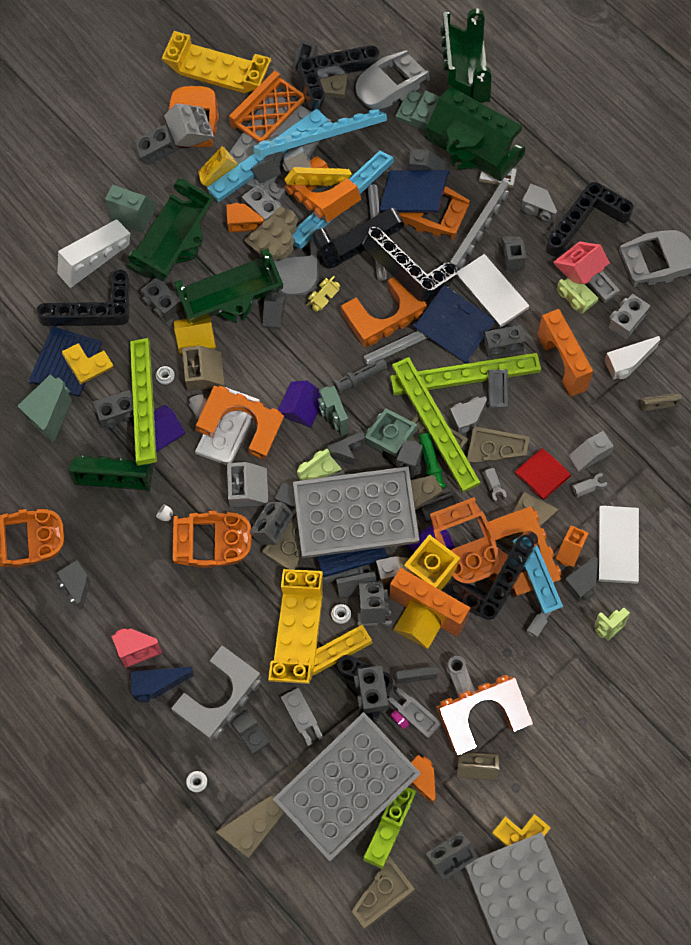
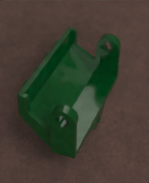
(466, 57)
(474, 134)
(174, 233)
(230, 291)

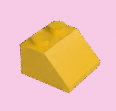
(433, 563)

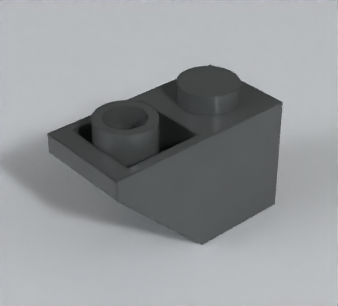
(514, 252)
(76, 582)

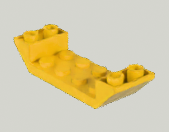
(214, 66)
(298, 627)

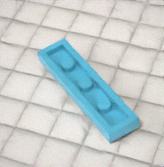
(541, 580)

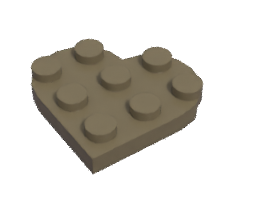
(275, 234)

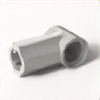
(460, 679)

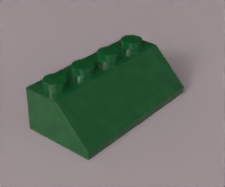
(110, 473)

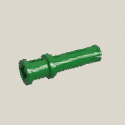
(430, 459)

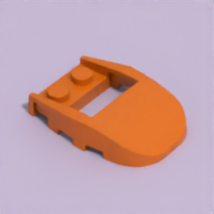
(201, 97)
(451, 221)
(44, 536)
(231, 539)
(477, 558)

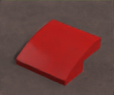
(542, 474)

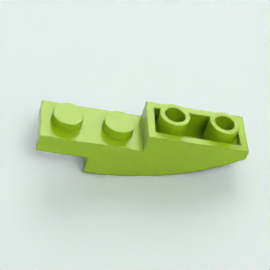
(389, 828)

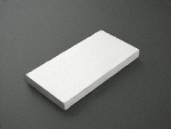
(492, 290)
(227, 437)
(618, 544)

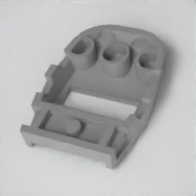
(379, 91)
(675, 248)
(299, 273)

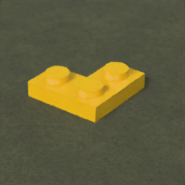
(84, 367)
(509, 833)

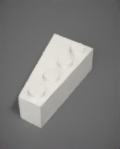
(91, 252)

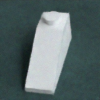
(627, 359)

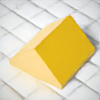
(216, 166)
(194, 334)
(418, 624)

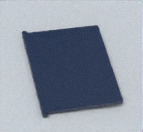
(414, 190)
(454, 324)
(52, 361)
(343, 562)

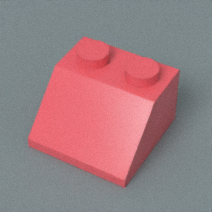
(582, 262)
(135, 646)

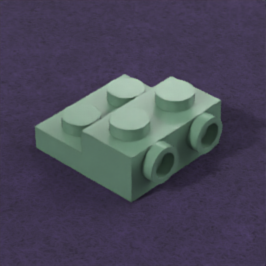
(417, 109)
(332, 409)
(390, 432)

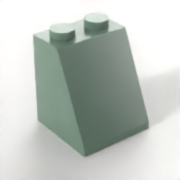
(130, 208)
(47, 406)

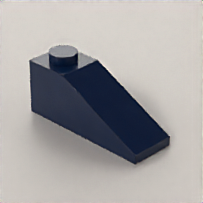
(153, 683)

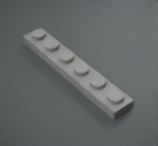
(483, 221)

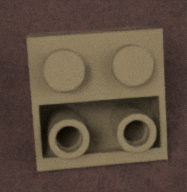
(202, 368)

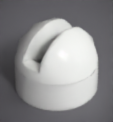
(165, 513)

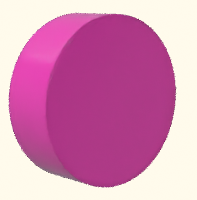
(400, 720)

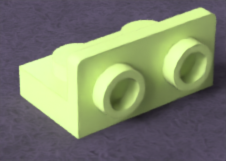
(578, 295)
(319, 467)
(608, 628)

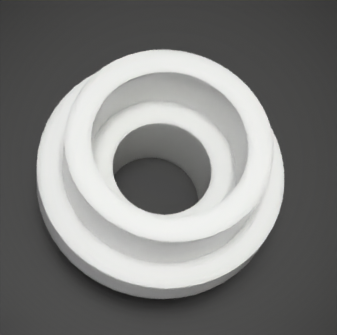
(162, 371)
(340, 608)
(196, 775)

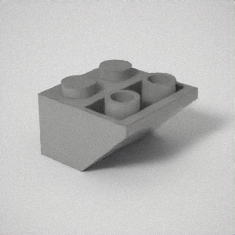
(188, 125)
(247, 485)

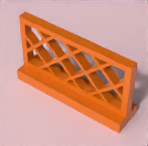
(255, 100)

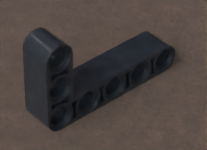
(349, 61)
(591, 201)
(350, 244)
(404, 269)
(92, 309)
(501, 581)
(357, 664)

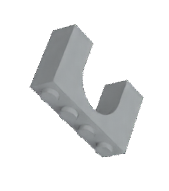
(210, 721)

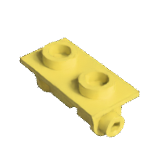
(327, 288)

